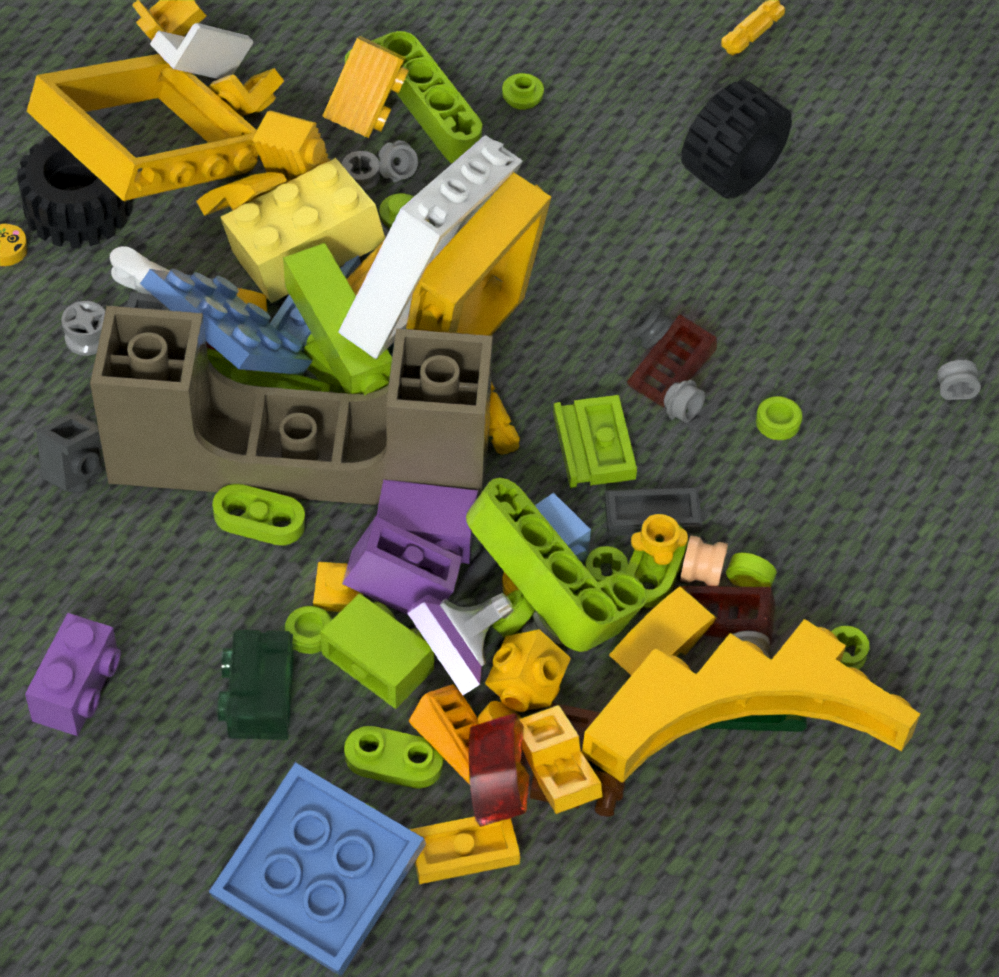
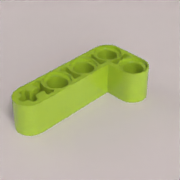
(433, 98)
(549, 572)

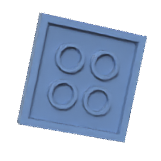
(230, 324)
(318, 868)

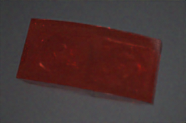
(495, 772)

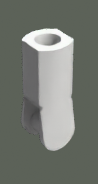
(131, 268)

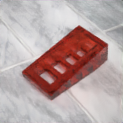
(680, 330)
(742, 597)

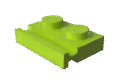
(595, 441)

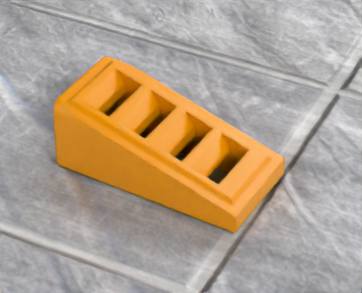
(445, 723)

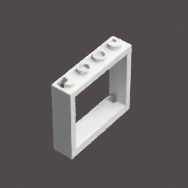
(414, 242)

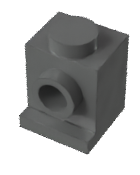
(71, 461)

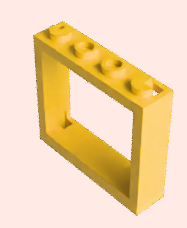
(65, 96)
(495, 242)

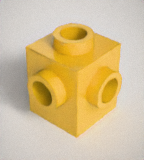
(527, 671)

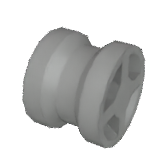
(85, 316)

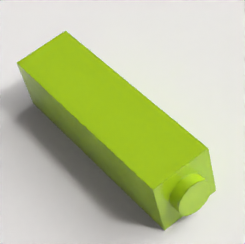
(324, 302)

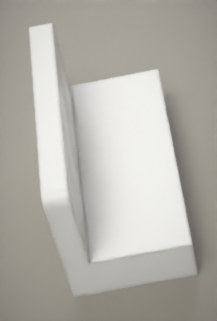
(203, 50)

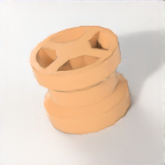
(703, 561)

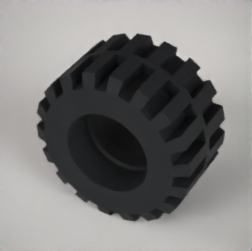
(736, 139)
(65, 213)

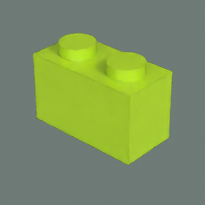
(377, 650)

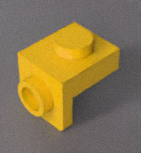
(169, 16)
(250, 97)

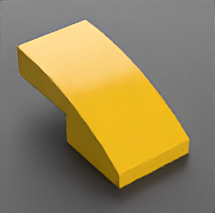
(240, 192)
(669, 627)
(557, 761)

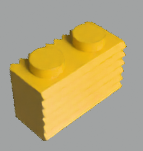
(365, 87)
(289, 145)

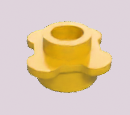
(659, 527)

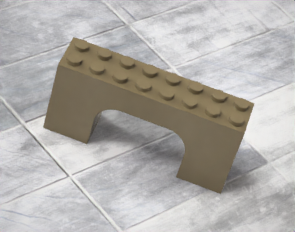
(188, 427)

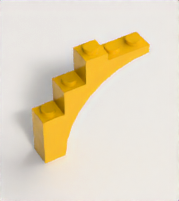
(739, 681)

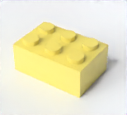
(298, 215)

